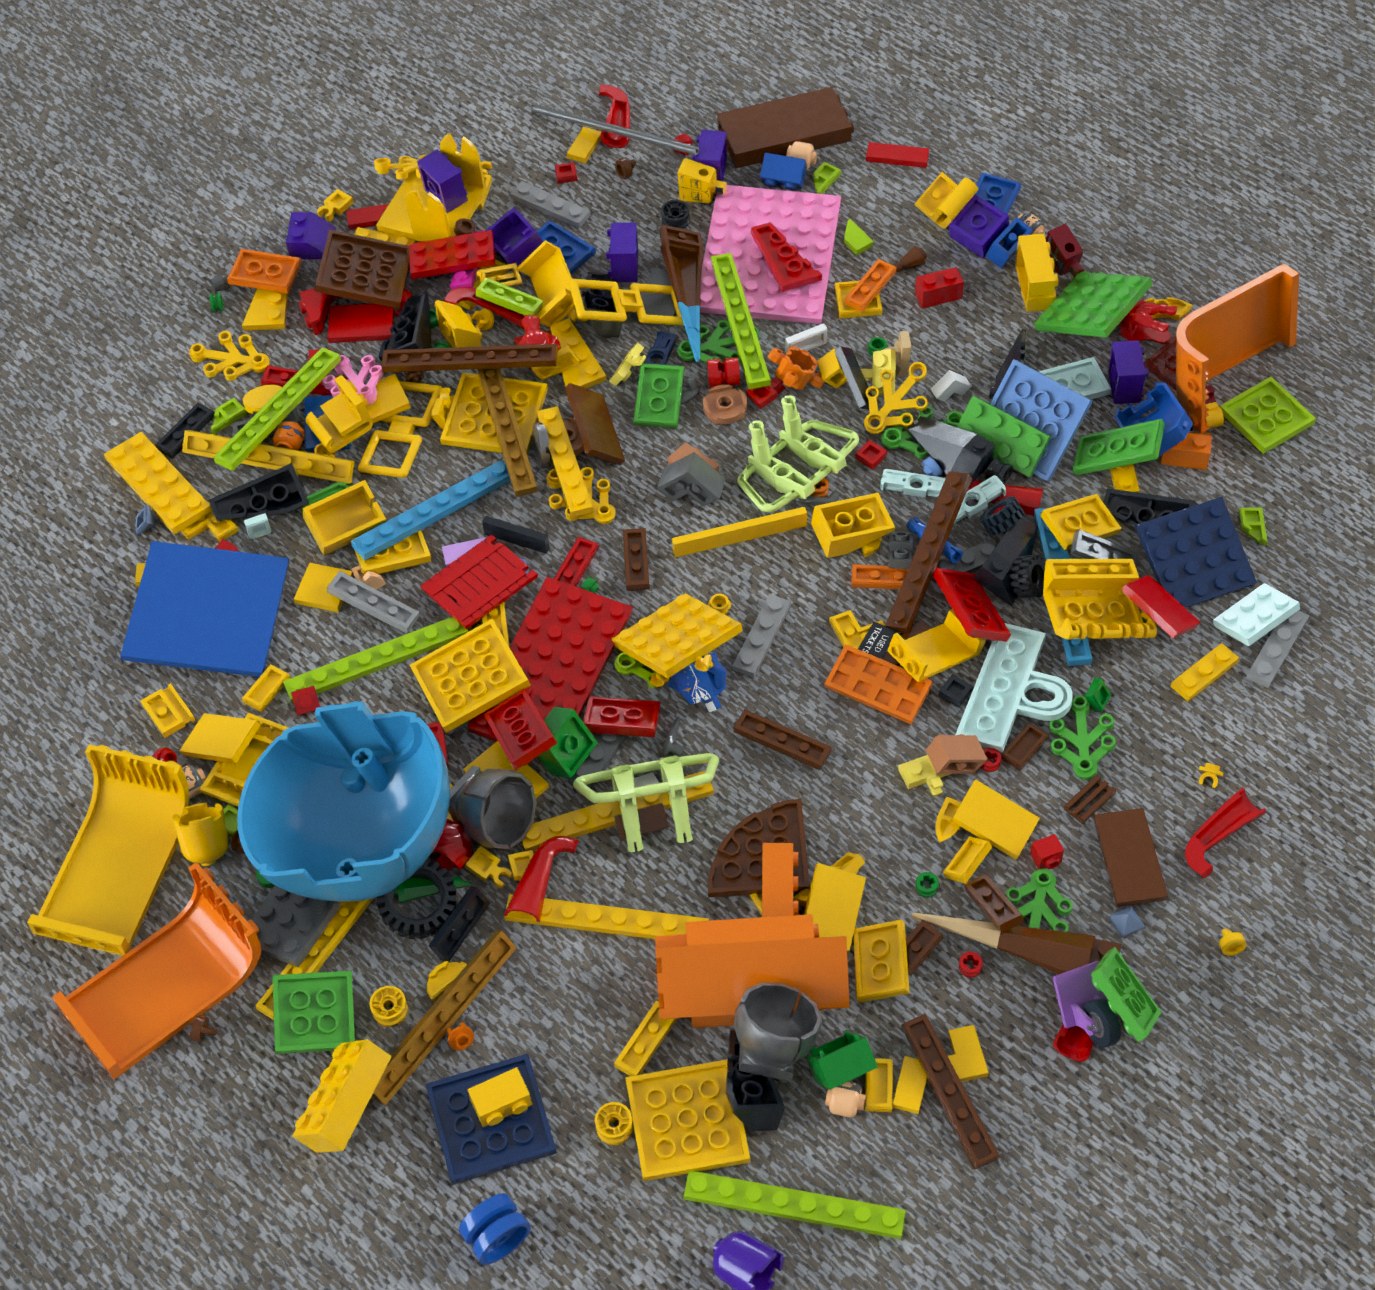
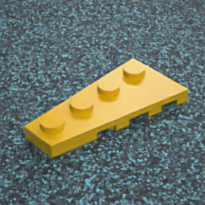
(266, 311)
(588, 371)

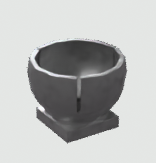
(493, 806)
(770, 1034)

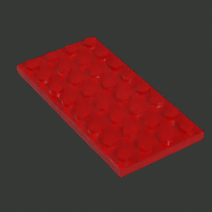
(563, 647)

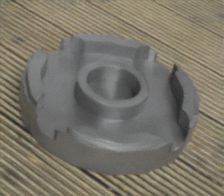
(541, 443)

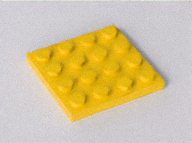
(470, 420)
(676, 635)
(469, 675)
(685, 1121)

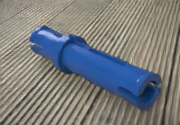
(949, 550)

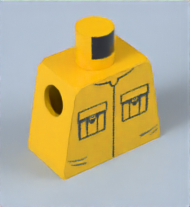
(698, 182)

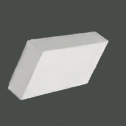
(808, 339)

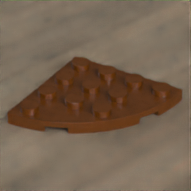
(739, 856)

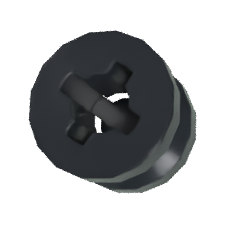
(999, 469)

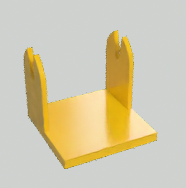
(421, 214)

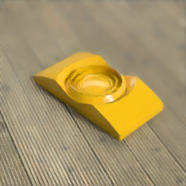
(228, 779)

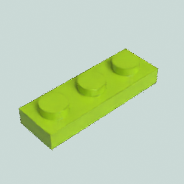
(509, 297)

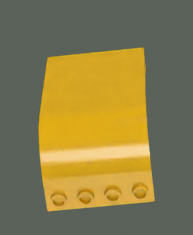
(116, 853)

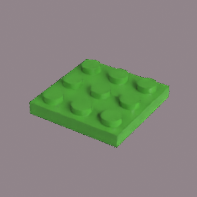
(1125, 994)
(312, 1011)

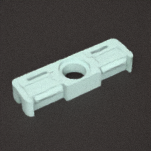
(901, 481)
(984, 494)

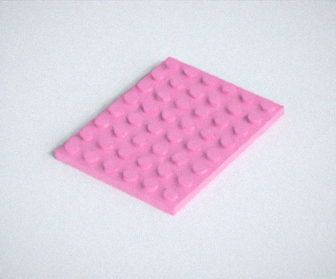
(805, 221)

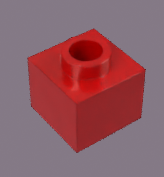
(1047, 852)

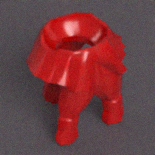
(1140, 326)
(534, 335)
(453, 846)

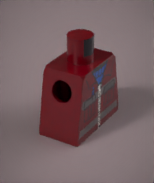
(1065, 250)

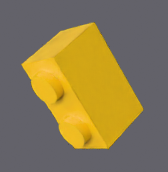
(500, 1097)

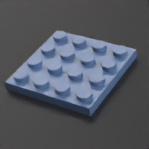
(1044, 406)

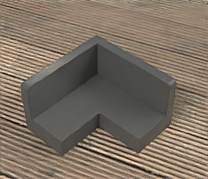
(692, 477)

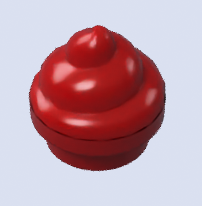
(683, 138)
(165, 754)

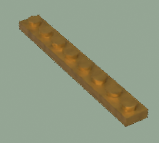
(507, 432)
(443, 1014)

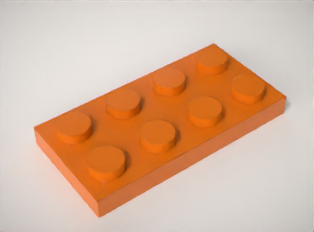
(877, 684)

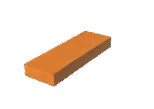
(870, 285)
(877, 576)

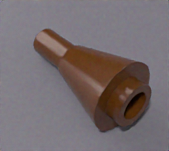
(913, 258)

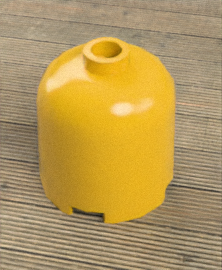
(202, 833)

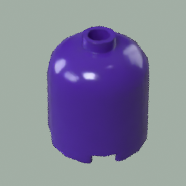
(746, 1262)

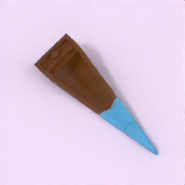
(683, 259)

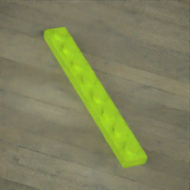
(740, 321)
(277, 409)
(377, 657)
(795, 1204)

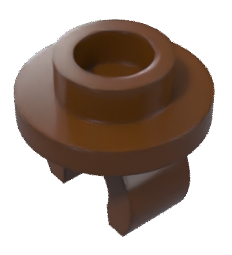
(414, 376)

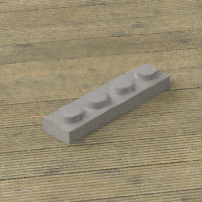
(550, 204)
(373, 602)
(761, 635)
(1276, 649)

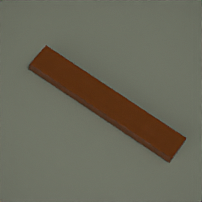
(950, 1091)

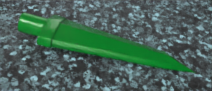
(421, 887)

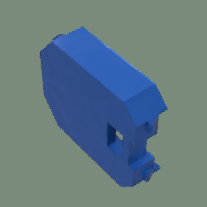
(1167, 408)

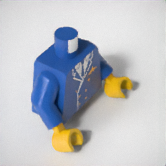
(697, 681)

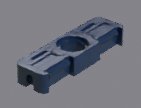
(661, 349)

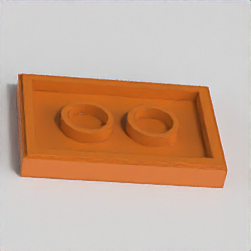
(264, 271)

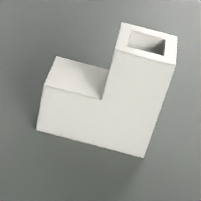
(950, 384)

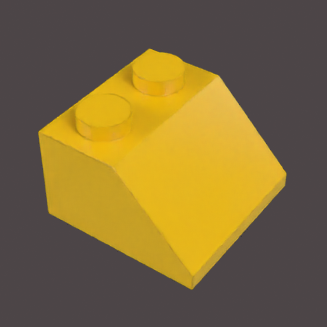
(457, 326)

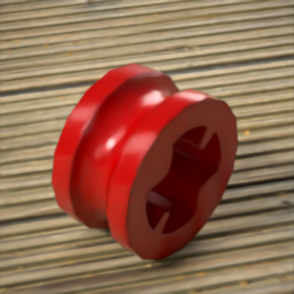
(991, 753)
(964, 969)

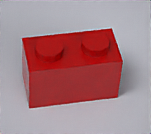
(939, 287)

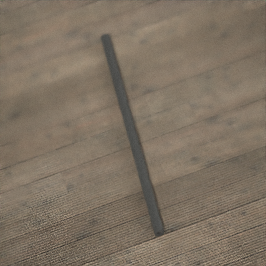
(616, 129)

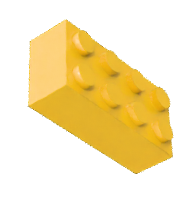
(341, 1096)

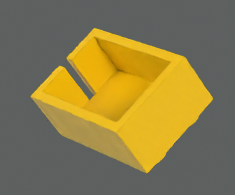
(1035, 272)
(343, 517)

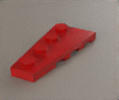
(783, 259)

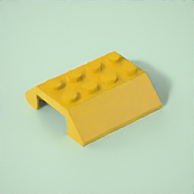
(1089, 601)

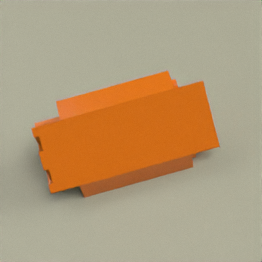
(717, 960)

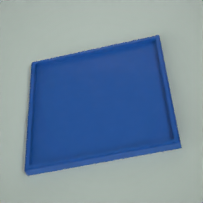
(205, 609)

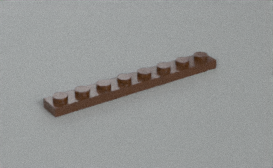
(469, 358)
(928, 552)

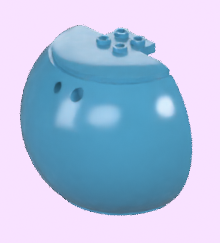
(345, 804)

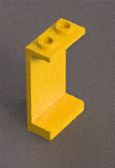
(551, 282)
(935, 649)

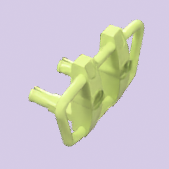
(807, 447)
(672, 782)

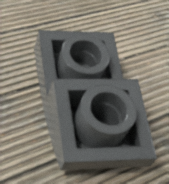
(900, 550)

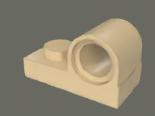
(903, 352)

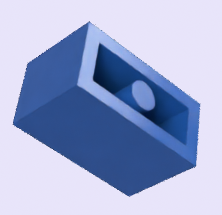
(783, 171)
(1006, 244)

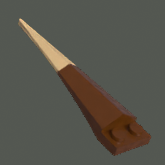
(1043, 947)

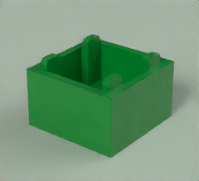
(572, 745)
(841, 1060)

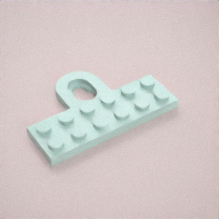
(1002, 689)

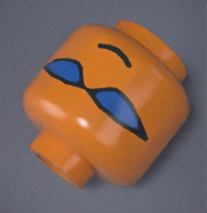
(289, 435)

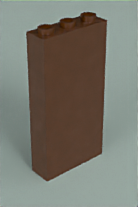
(776, 124)

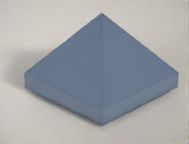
(144, 520)
(1126, 921)

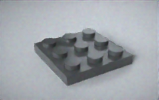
(291, 924)

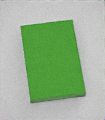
(659, 395)

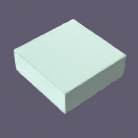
(257, 526)

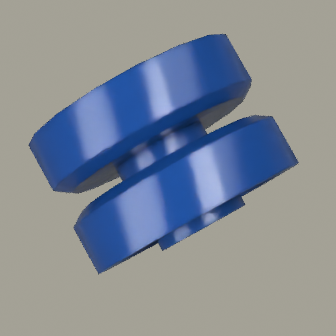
(494, 1228)

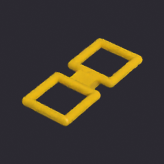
(624, 301)
(401, 431)

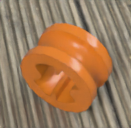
(823, 491)

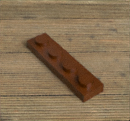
(782, 739)

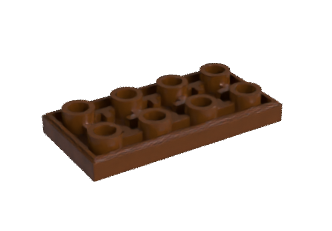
(594, 424)
(1130, 857)

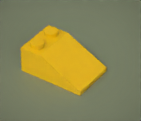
(850, 523)

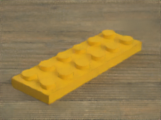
(158, 483)

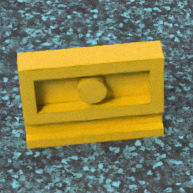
(167, 710)

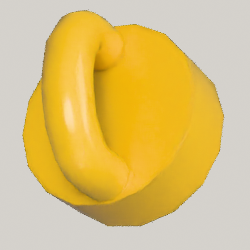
(1232, 943)

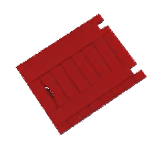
(478, 581)

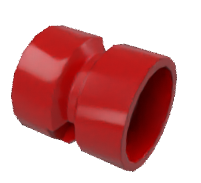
(723, 372)

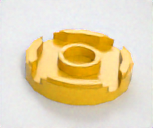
(258, 397)

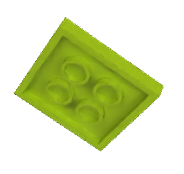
(1267, 415)

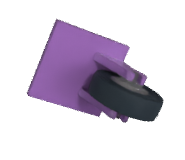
(1086, 1006)

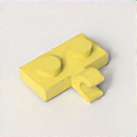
(633, 359)
(881, 360)
(920, 772)

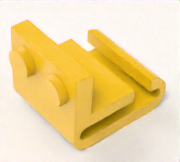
(946, 199)
(343, 417)

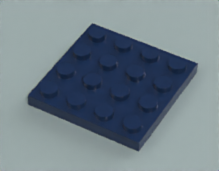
(1196, 553)
(480, 1150)

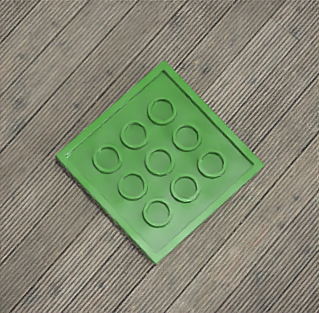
(1093, 304)

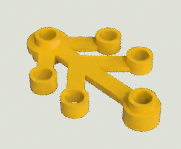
(408, 164)
(255, 360)
(894, 401)
(603, 506)

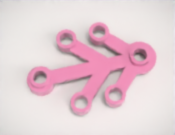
(345, 367)

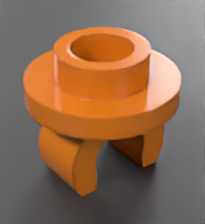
(460, 1037)

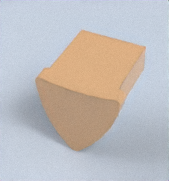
(370, 578)

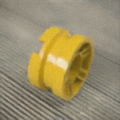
(385, 997)
(607, 1115)

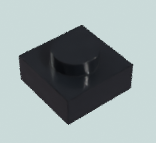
(955, 690)

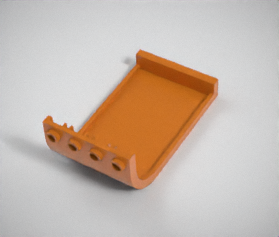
(1232, 332)
(165, 978)

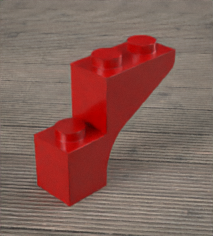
(316, 307)

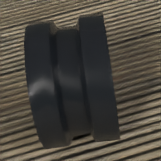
(675, 214)

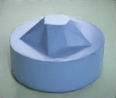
(931, 467)

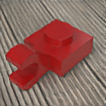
(765, 395)

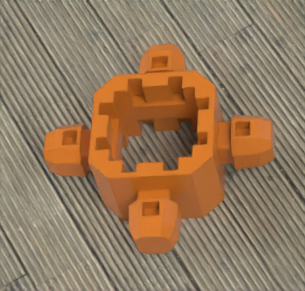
(796, 368)

